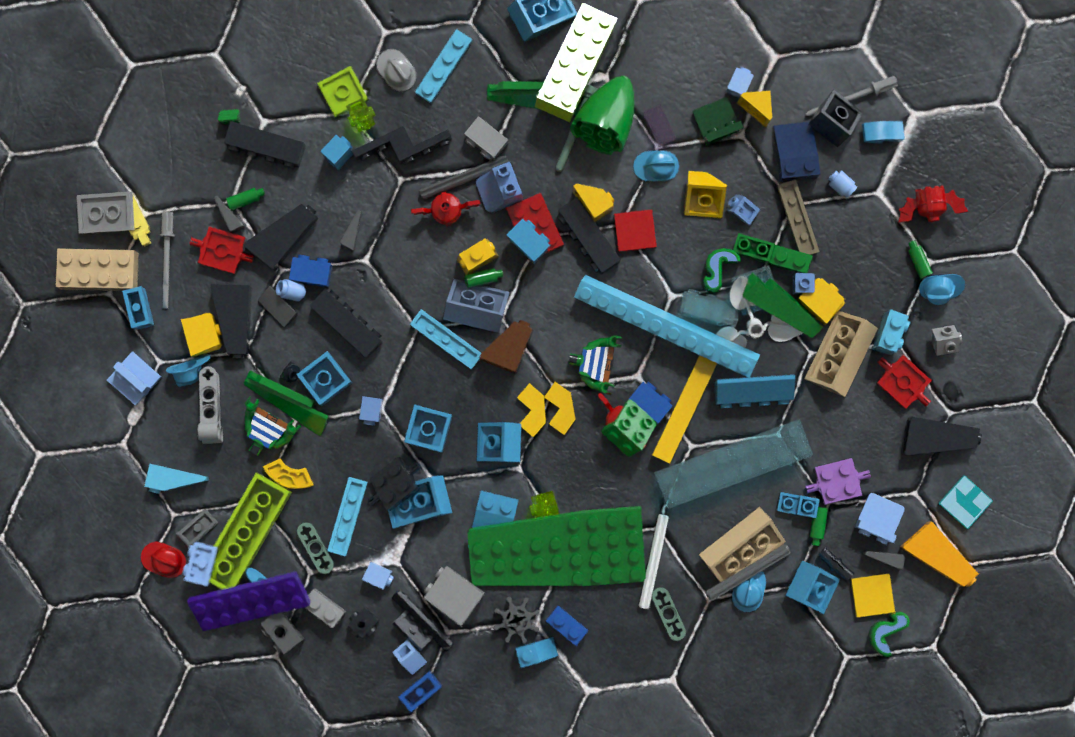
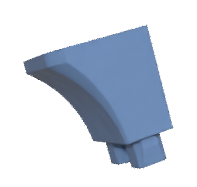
(499, 188)

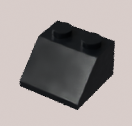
(835, 118)

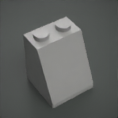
(453, 594)

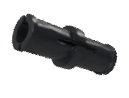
(835, 564)

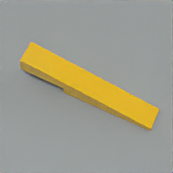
(684, 409)

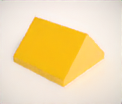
(757, 105)

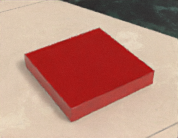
(635, 230)

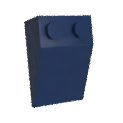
(796, 152)

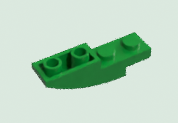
(772, 254)

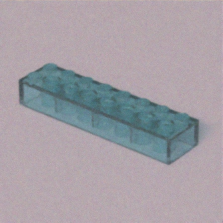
(733, 464)

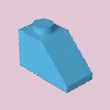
(536, 652)

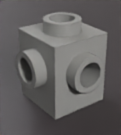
(946, 340)

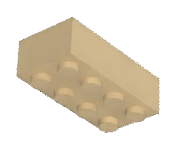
(96, 269)

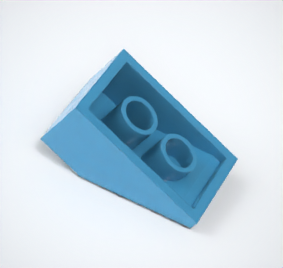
(540, 16)
(424, 504)
(494, 509)

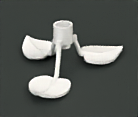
(777, 330)

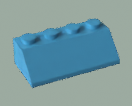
(754, 390)

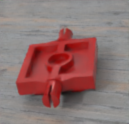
(221, 250)
(904, 381)

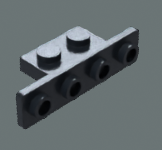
(417, 626)

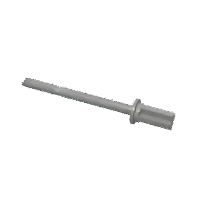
(875, 88)
(167, 232)

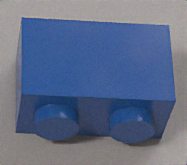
(311, 271)
(651, 402)
(566, 625)
(420, 691)

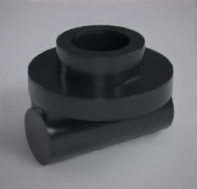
(289, 372)

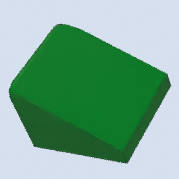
(226, 116)

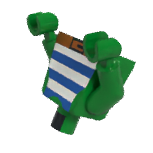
(596, 363)
(266, 428)

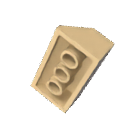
(841, 353)
(742, 545)

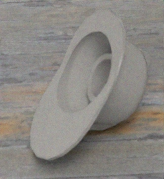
(396, 70)

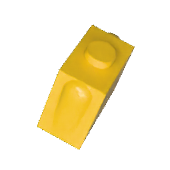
(477, 256)
(823, 302)
(202, 334)

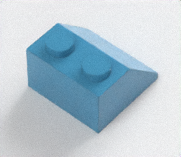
(499, 442)
(812, 587)

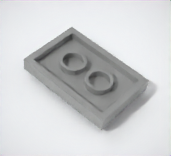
(105, 212)

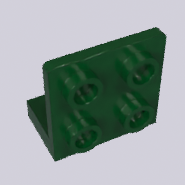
(717, 121)

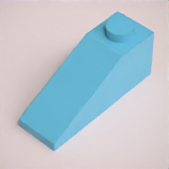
(167, 479)

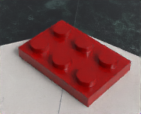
(538, 213)

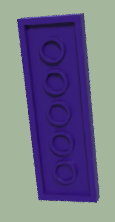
(249, 601)

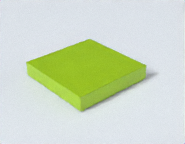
(342, 90)

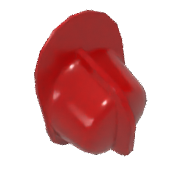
(163, 559)

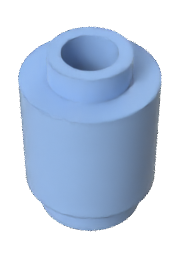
(842, 183)
(290, 290)

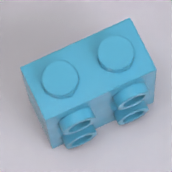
(890, 332)

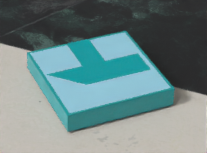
(965, 502)

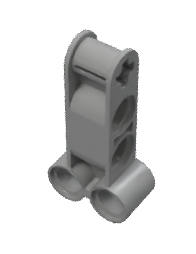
(210, 429)

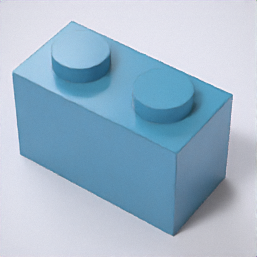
(337, 151)
(528, 240)
(138, 308)

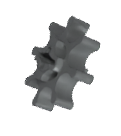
(519, 628)

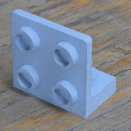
(200, 563)

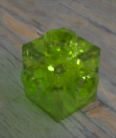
(360, 115)
(544, 505)

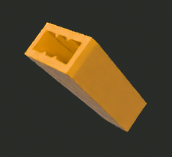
(938, 552)

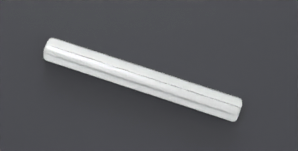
(653, 562)

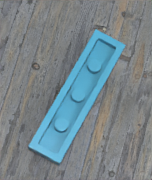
(443, 66)
(446, 339)
(347, 516)

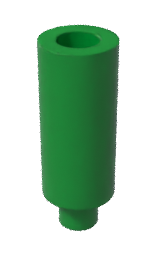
(244, 198)
(919, 260)
(482, 277)
(818, 526)

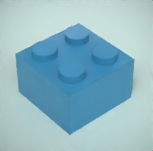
(324, 378)
(428, 428)

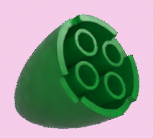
(606, 116)

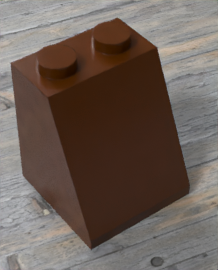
(509, 347)

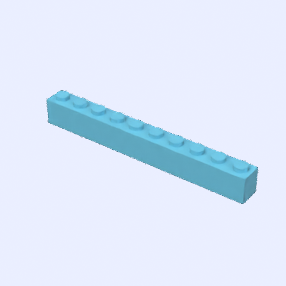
(667, 326)

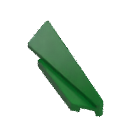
(516, 93)
(780, 304)
(289, 401)

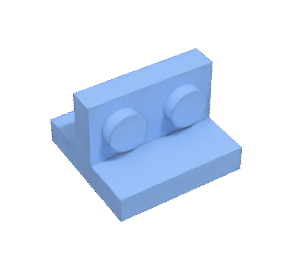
(133, 378)

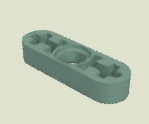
(323, 549)
(676, 616)

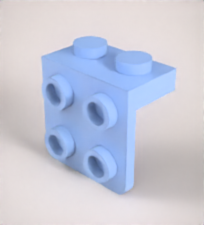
(880, 518)

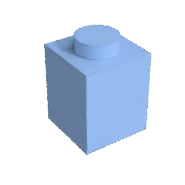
(740, 82)
(378, 575)

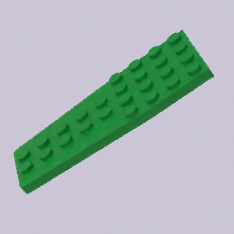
(560, 550)

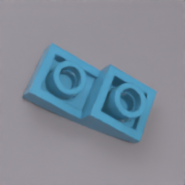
(883, 131)
(798, 505)

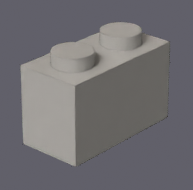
(485, 138)
(325, 608)

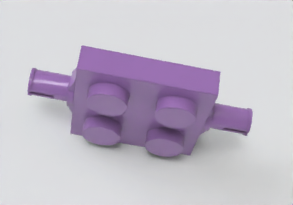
(838, 481)

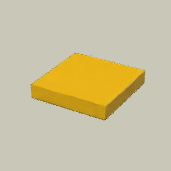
(872, 595)

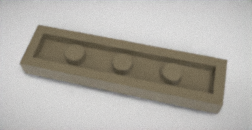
(798, 217)

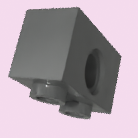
(292, 635)

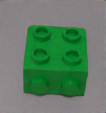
(630, 429)

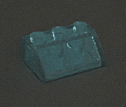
(708, 309)

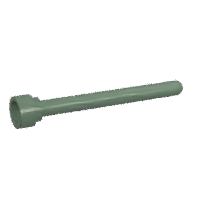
(570, 140)

